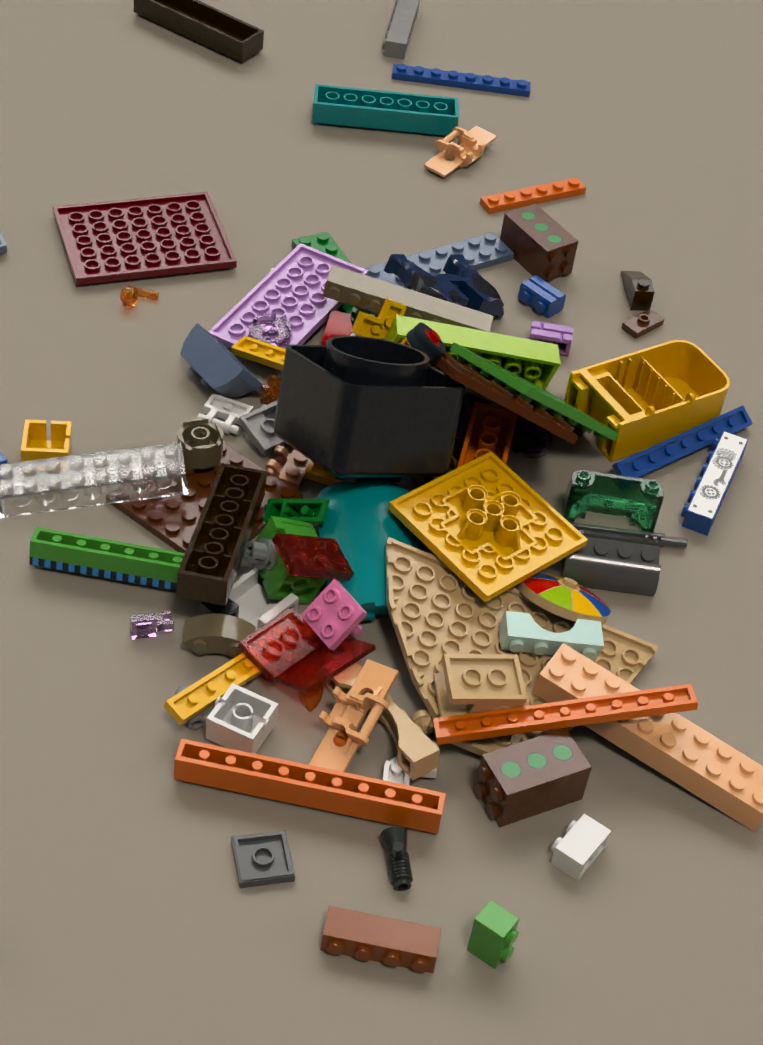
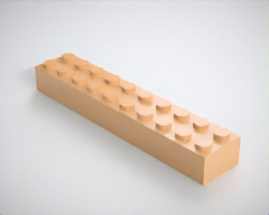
(662, 741)

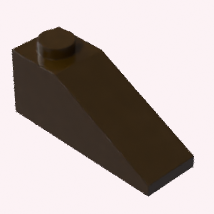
(638, 290)

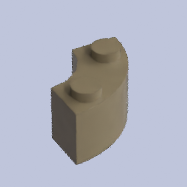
(216, 634)

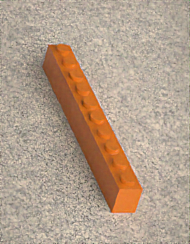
(309, 786)

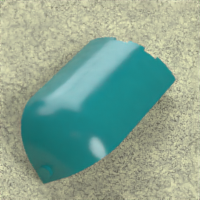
(361, 525)

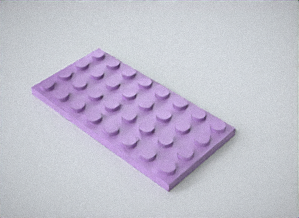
(288, 291)

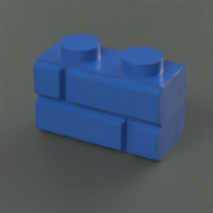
(541, 296)

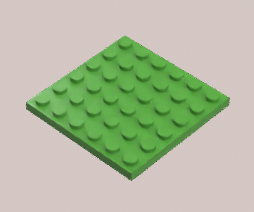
(533, 393)

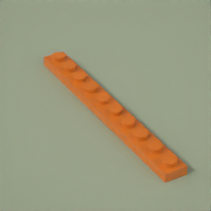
(564, 714)

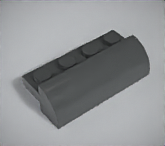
(615, 566)

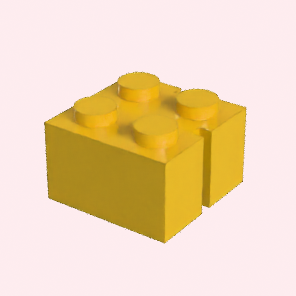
(35, 442)

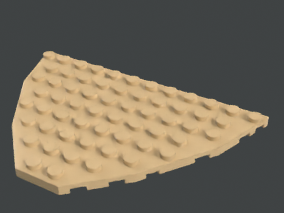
(442, 615)

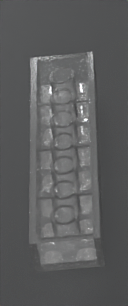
(92, 479)

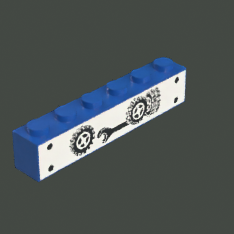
(714, 483)

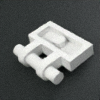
(225, 409)

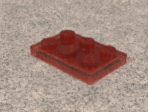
(312, 557)
(280, 644)

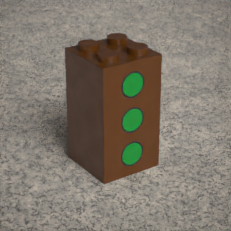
(539, 242)
(532, 777)

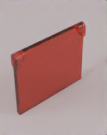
(324, 665)

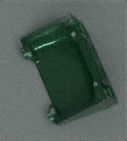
(613, 496)

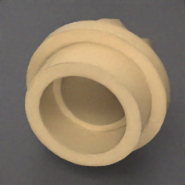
(424, 720)

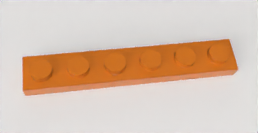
(532, 195)

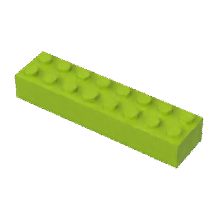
(524, 357)

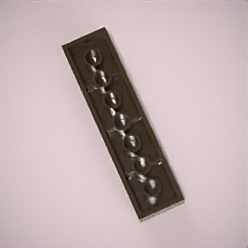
(221, 535)

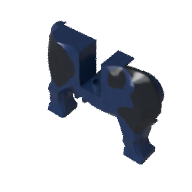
(460, 286)

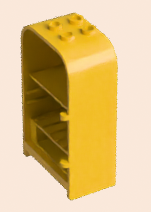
(649, 395)

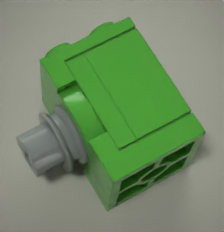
(271, 567)

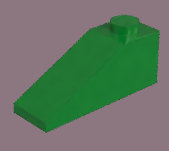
(303, 510)

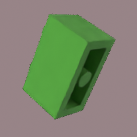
(493, 934)

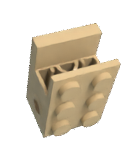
(479, 683)

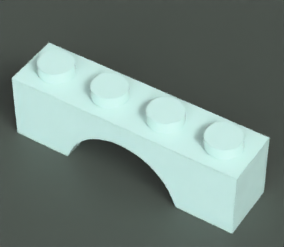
(522, 634)

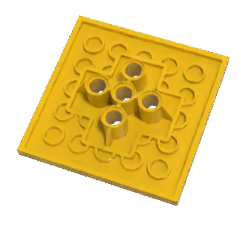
(487, 525)

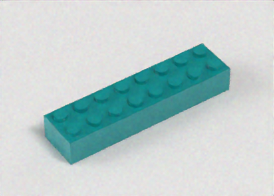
(385, 110)

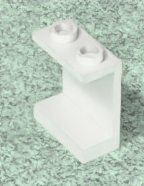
(254, 601)

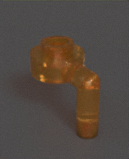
(130, 295)

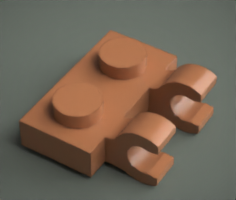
(294, 469)

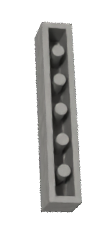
(400, 28)

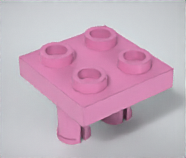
(334, 615)

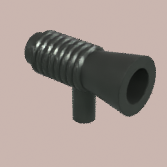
(398, 858)

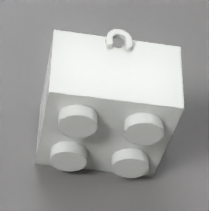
(241, 720)

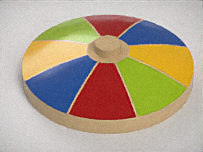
(564, 597)

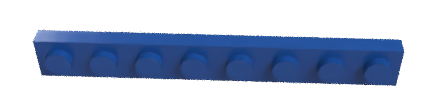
(461, 80)
(682, 444)

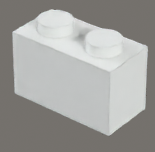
(580, 846)

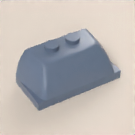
(217, 365)

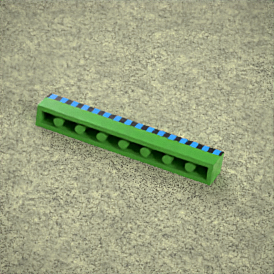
(105, 558)

